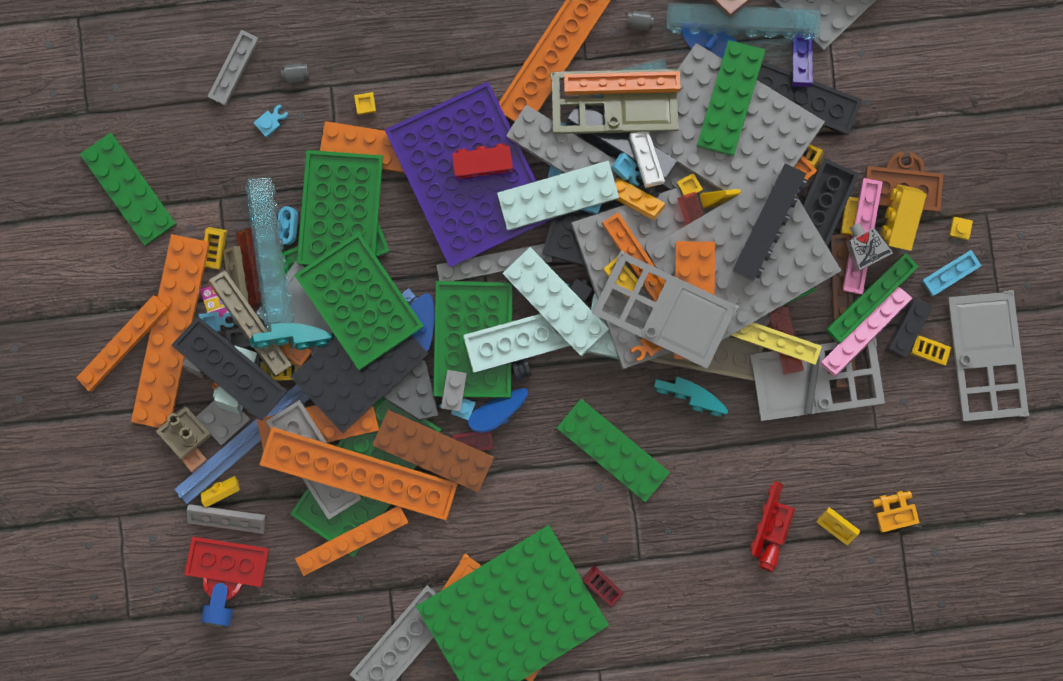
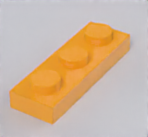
(638, 199)

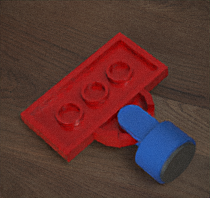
(224, 572)

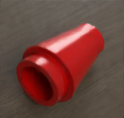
(770, 557)

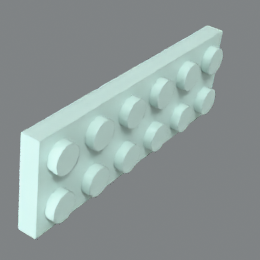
(558, 195)
(556, 301)
(512, 342)

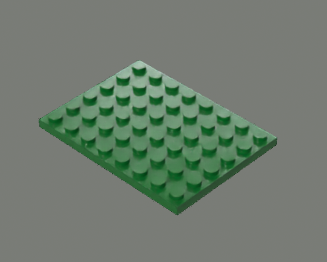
(513, 612)

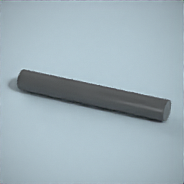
(811, 387)

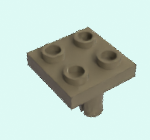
(183, 433)

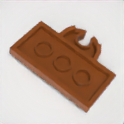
(909, 176)

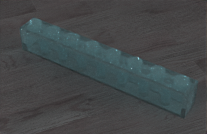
(747, 20)
(268, 252)

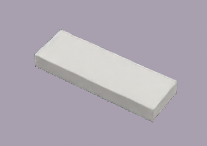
(646, 159)

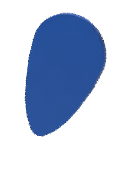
(711, 42)
(425, 311)
(496, 411)

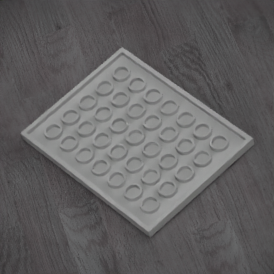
(772, 132)
(600, 250)
(795, 266)

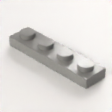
(233, 68)
(226, 519)

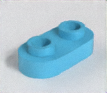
(288, 226)

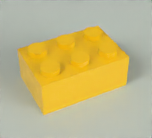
(903, 217)

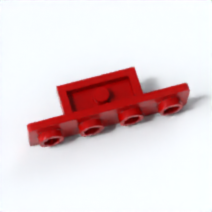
(774, 522)

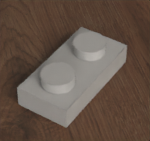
(453, 390)

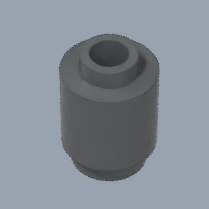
(640, 20)
(295, 73)

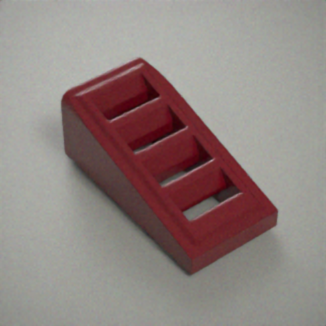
(588, 577)

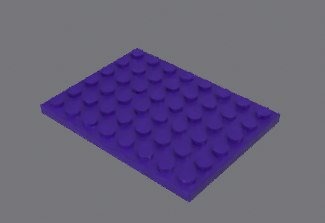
(467, 210)

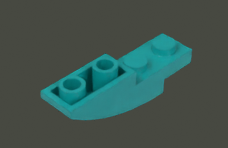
(298, 336)
(698, 396)

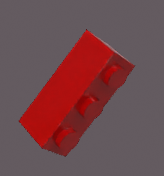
(482, 161)

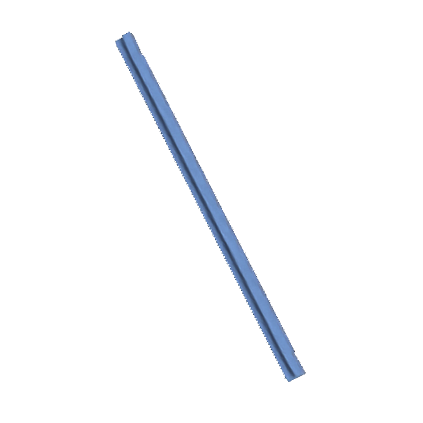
(241, 443)

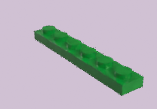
(871, 298)

